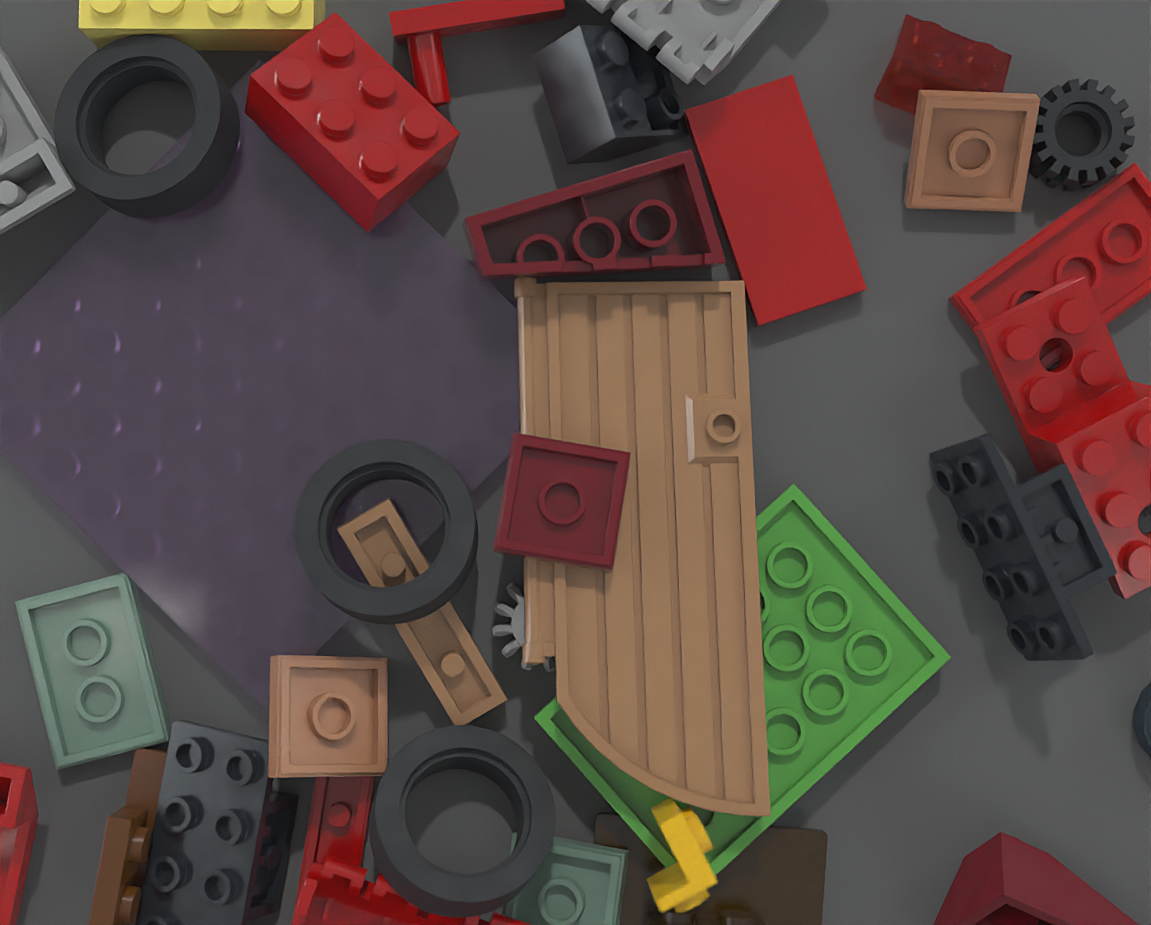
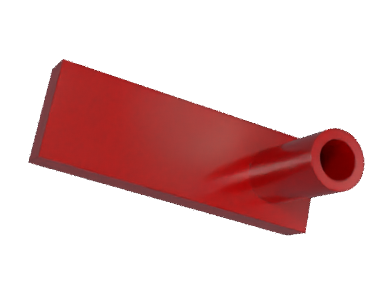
(426, 26)

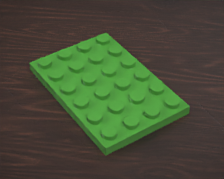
(833, 669)

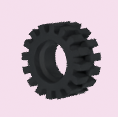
(1108, 126)

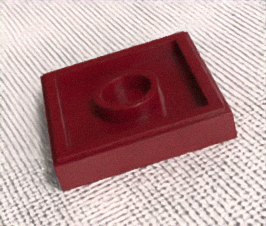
(562, 502)

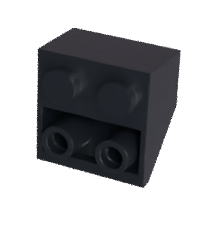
(608, 95)

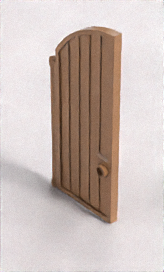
(667, 645)

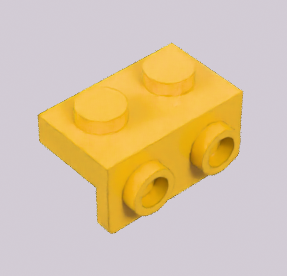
(686, 881)

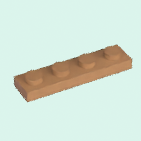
(436, 641)

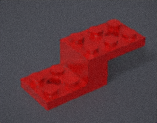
(1080, 414)

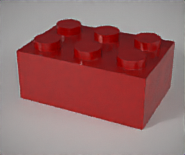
(350, 121)

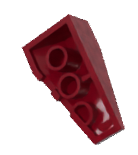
(1022, 886)

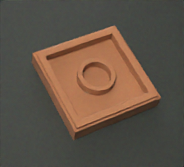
(970, 150)
(328, 716)

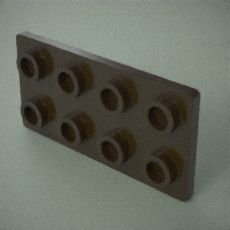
(768, 883)

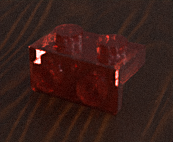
(938, 59)

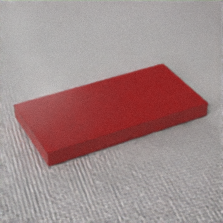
(774, 200)
(1097, 238)

